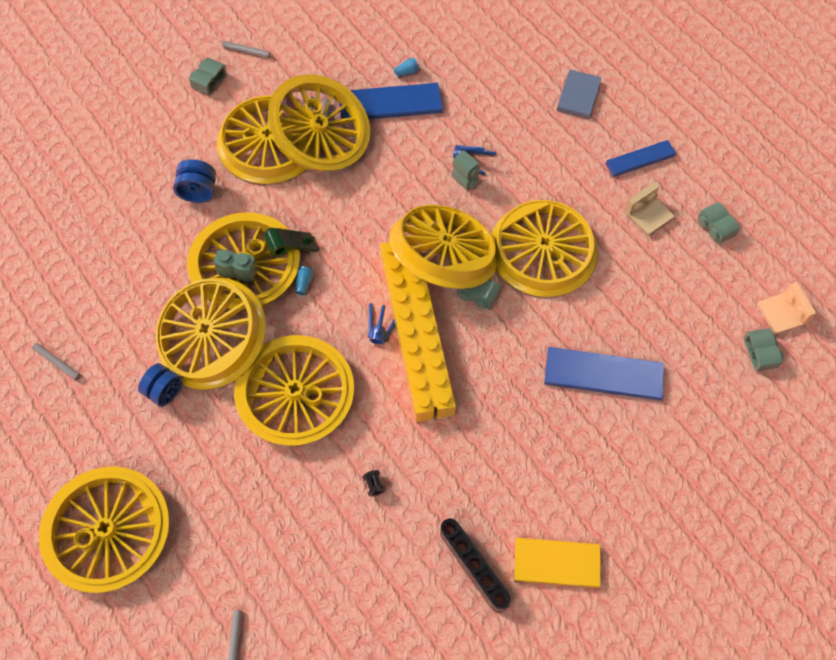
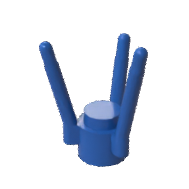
(469, 149)
(378, 334)

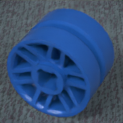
(160, 384)

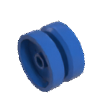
(194, 181)

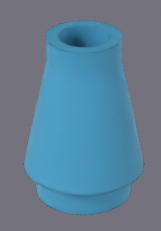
(408, 67)
(303, 279)

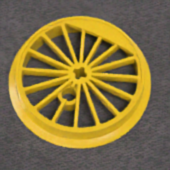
(317, 124)
(259, 138)
(232, 223)
(461, 246)
(545, 246)
(226, 367)
(248, 384)
(153, 506)

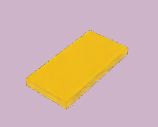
(557, 562)

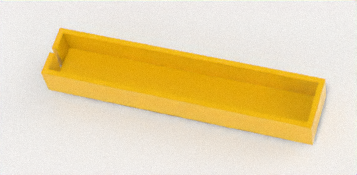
(417, 339)

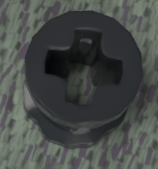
(374, 483)

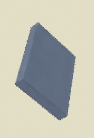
(579, 94)

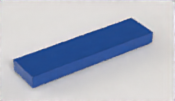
(640, 158)

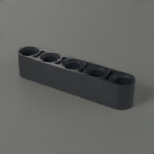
(478, 575)

